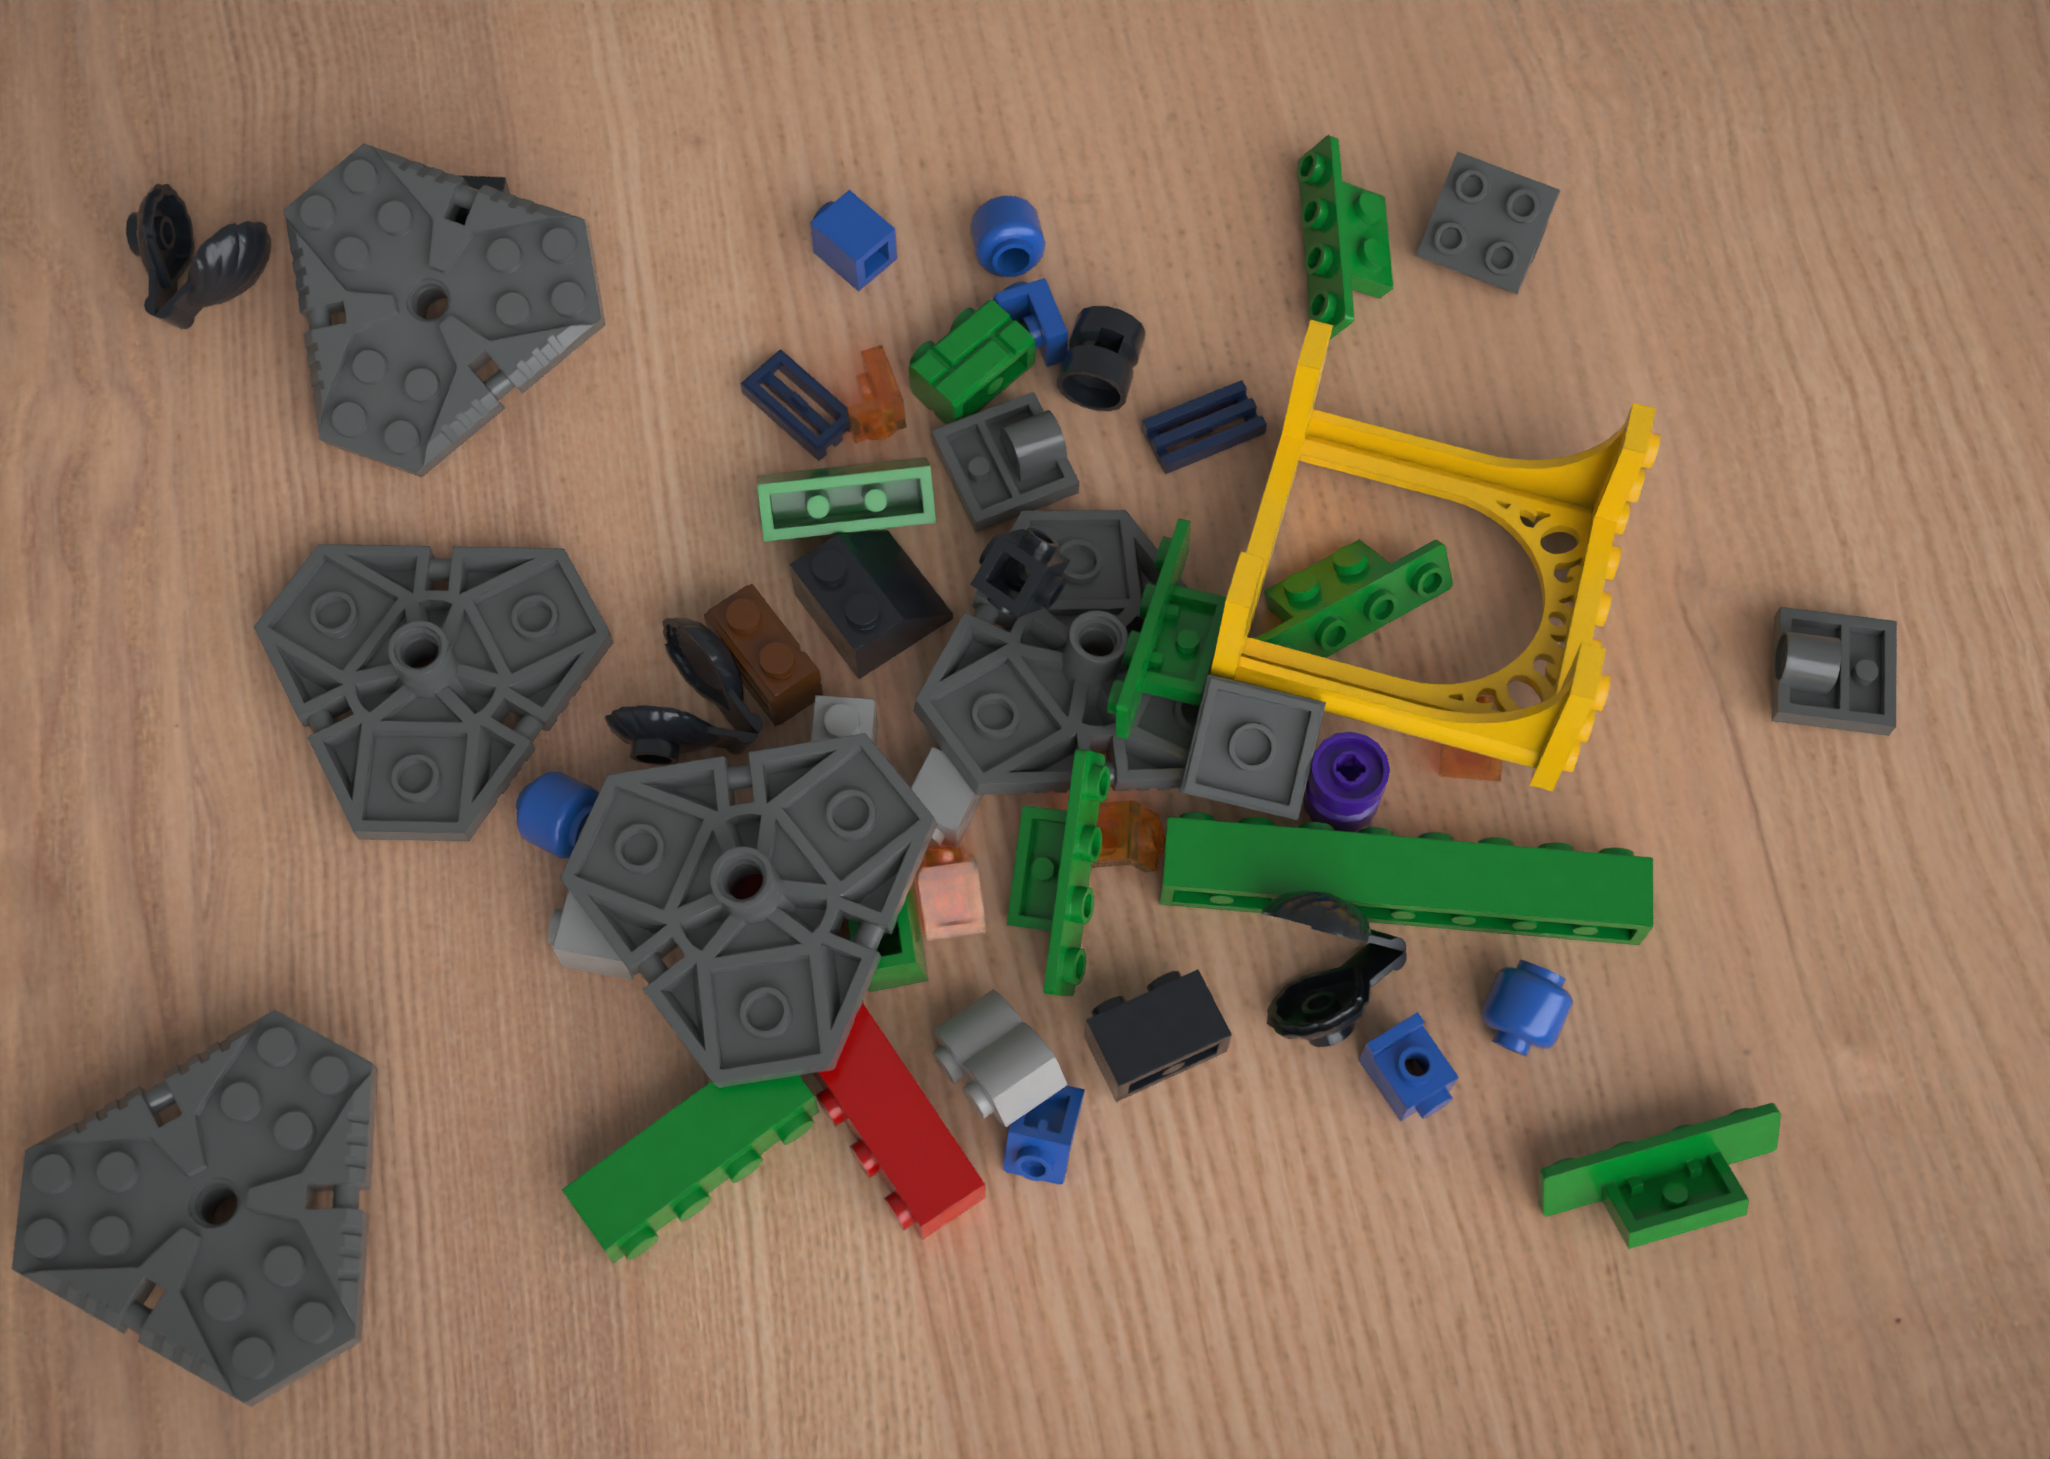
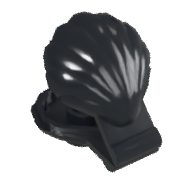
(219, 271)
(708, 667)
(1330, 1001)

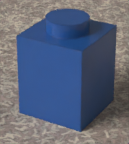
(853, 239)

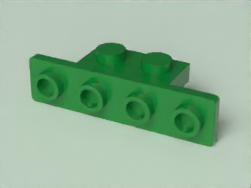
(1342, 237)
(1353, 596)
(1175, 641)
(1054, 871)
(1665, 1180)

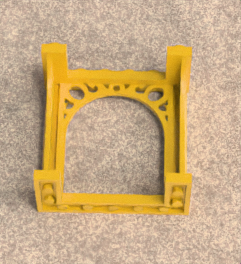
(1568, 494)

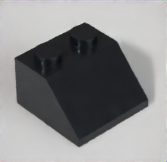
(867, 597)

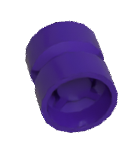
(1346, 781)

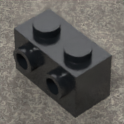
(1156, 1033)

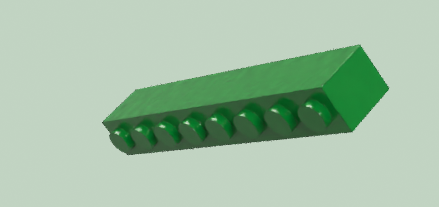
(1411, 878)

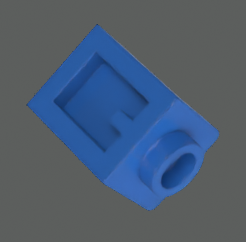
(1037, 312)
(1043, 1138)

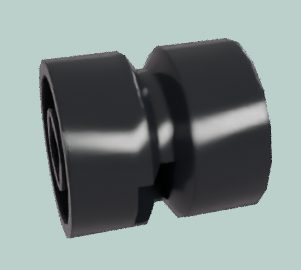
(1101, 358)

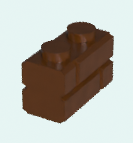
(766, 653)

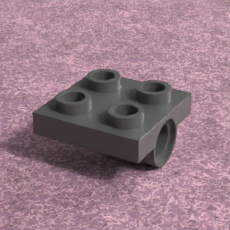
(1488, 223)
(1006, 461)
(1834, 671)

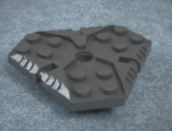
(383, 248)
(1028, 698)
(429, 741)
(766, 974)
(135, 1200)

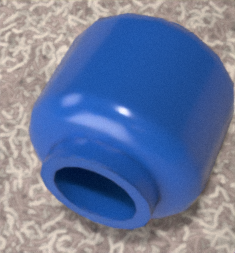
(1007, 236)
(554, 812)
(1526, 1007)

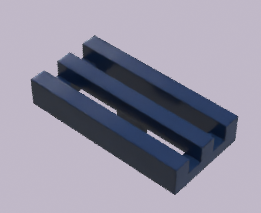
(1197, 408)
(786, 420)

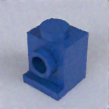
(1405, 1093)

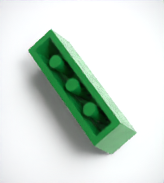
(685, 1157)

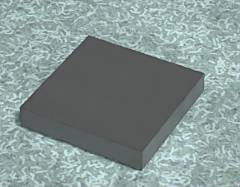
(1252, 747)

